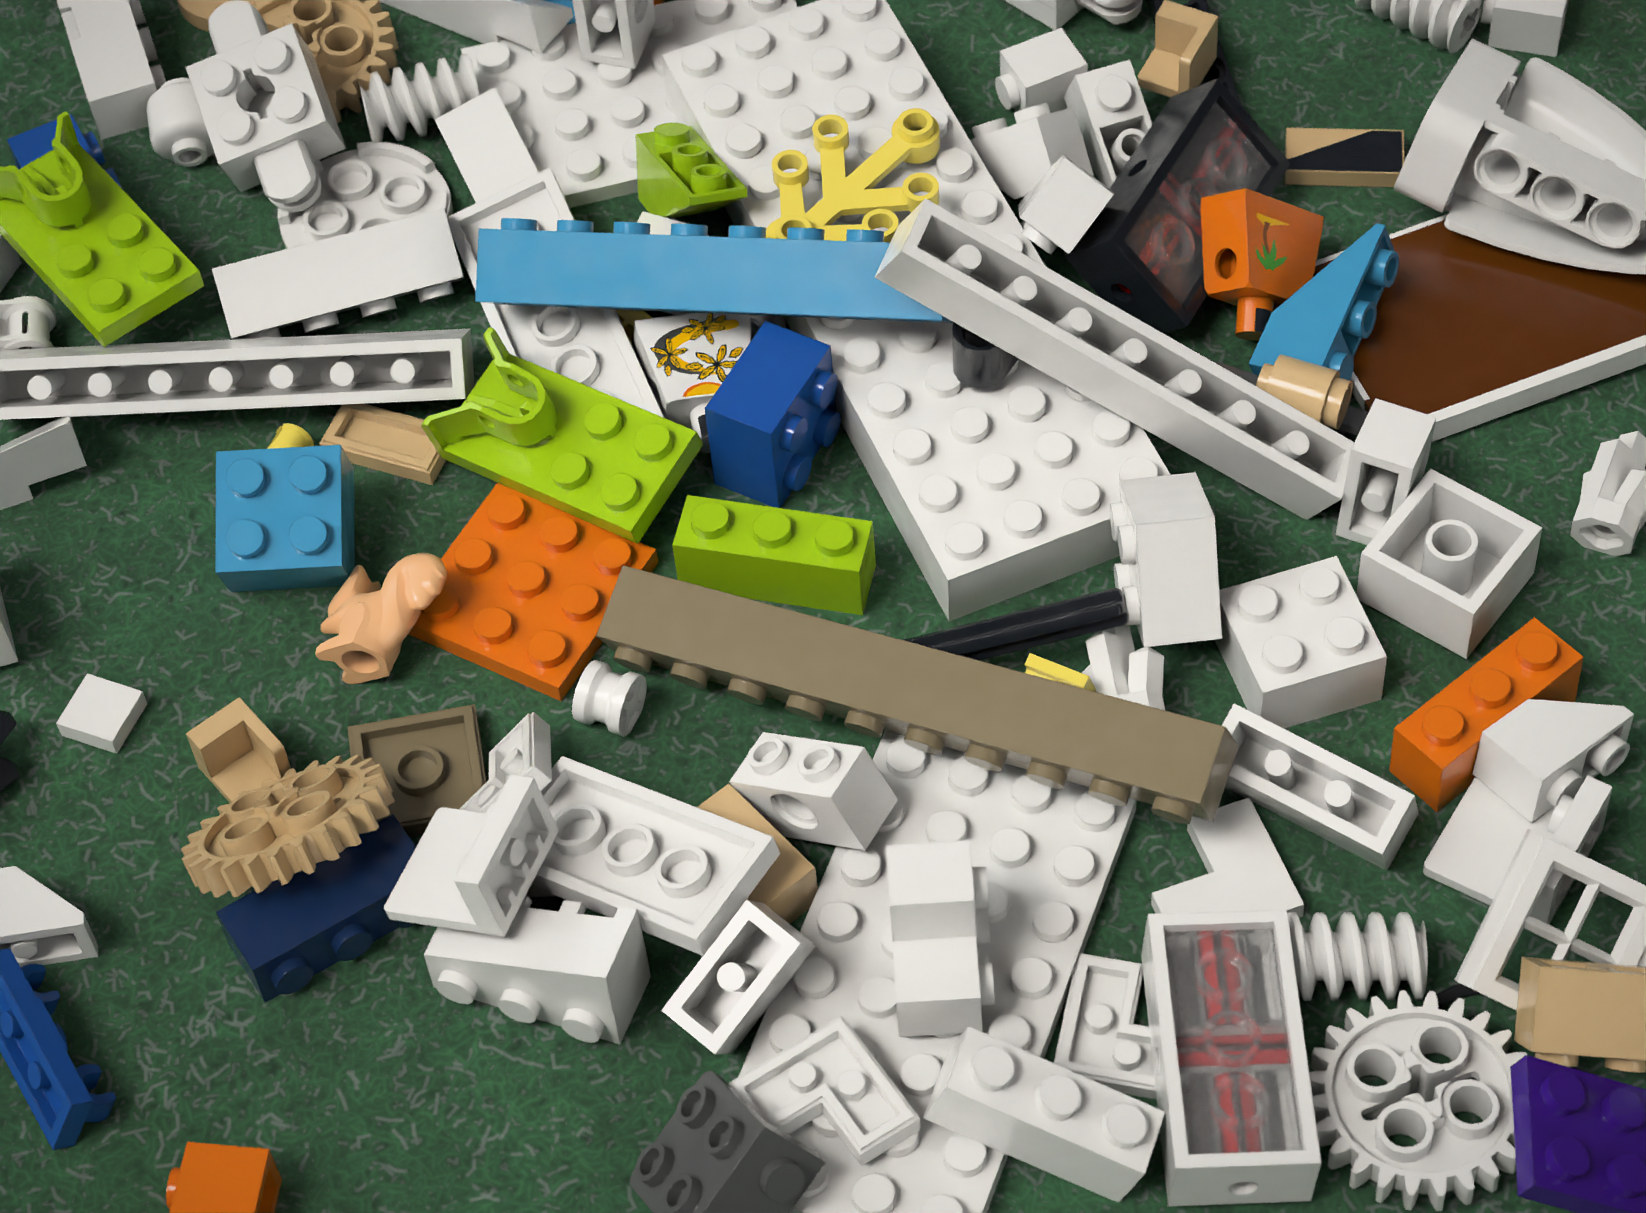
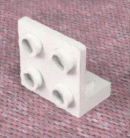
(1487, 833)
(476, 865)

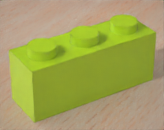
(776, 554)

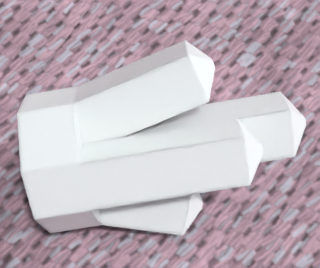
(1613, 497)
(1122, 671)

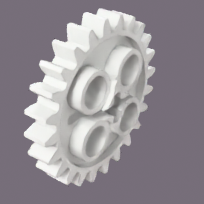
(1416, 1100)

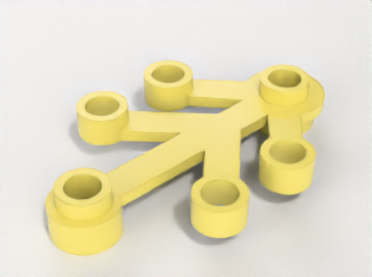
(913, 140)

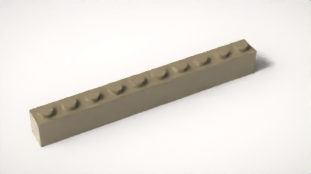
(920, 693)

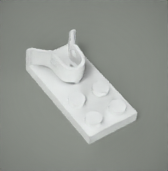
(648, 854)

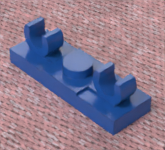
(39, 1057)

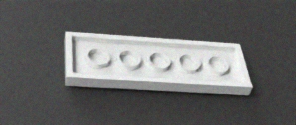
(569, 341)

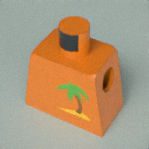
(1256, 253)

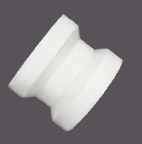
(609, 698)

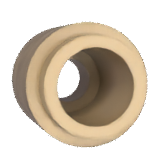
(1308, 388)

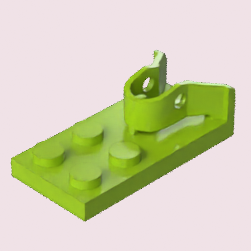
(91, 240)
(565, 443)

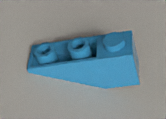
(1332, 309)

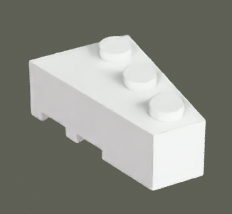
(113, 61)
(549, 968)

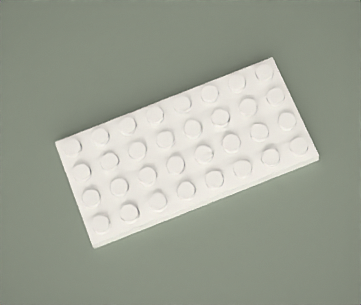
(1046, 879)

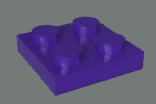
(1578, 1138)

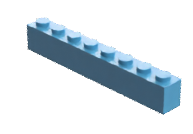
(691, 271)

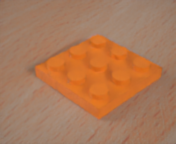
(528, 591)

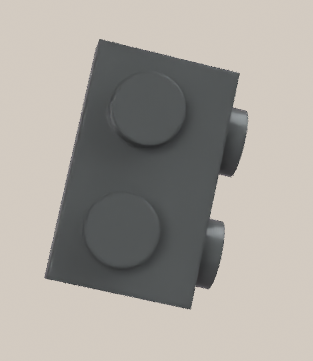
(722, 1158)

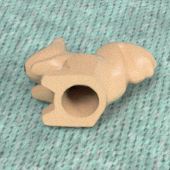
(378, 618)

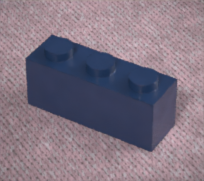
(318, 916)

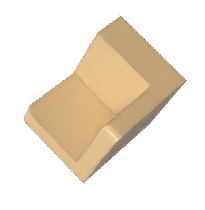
(1182, 49)
(237, 750)

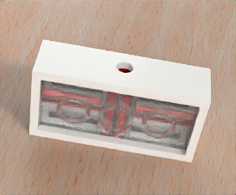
(1229, 1058)

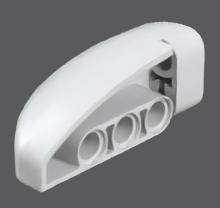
(1532, 164)

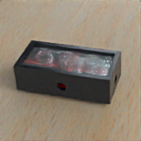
(1148, 237)

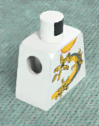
(689, 360)

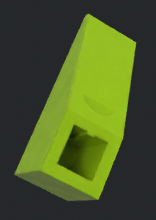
(682, 173)

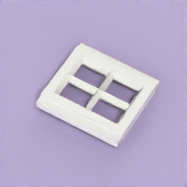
(1516, 899)

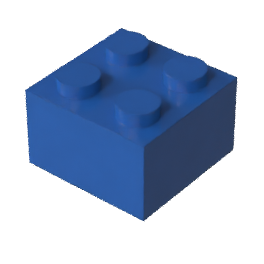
(773, 415)

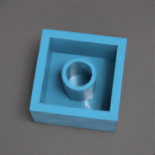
(284, 518)

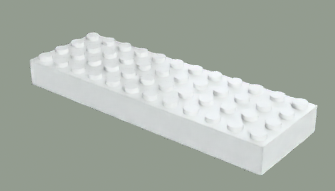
(981, 482)

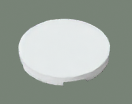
(367, 190)

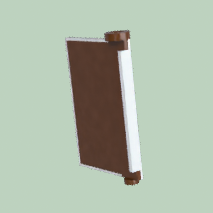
(1491, 329)

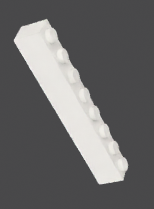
(1116, 360)
(236, 374)

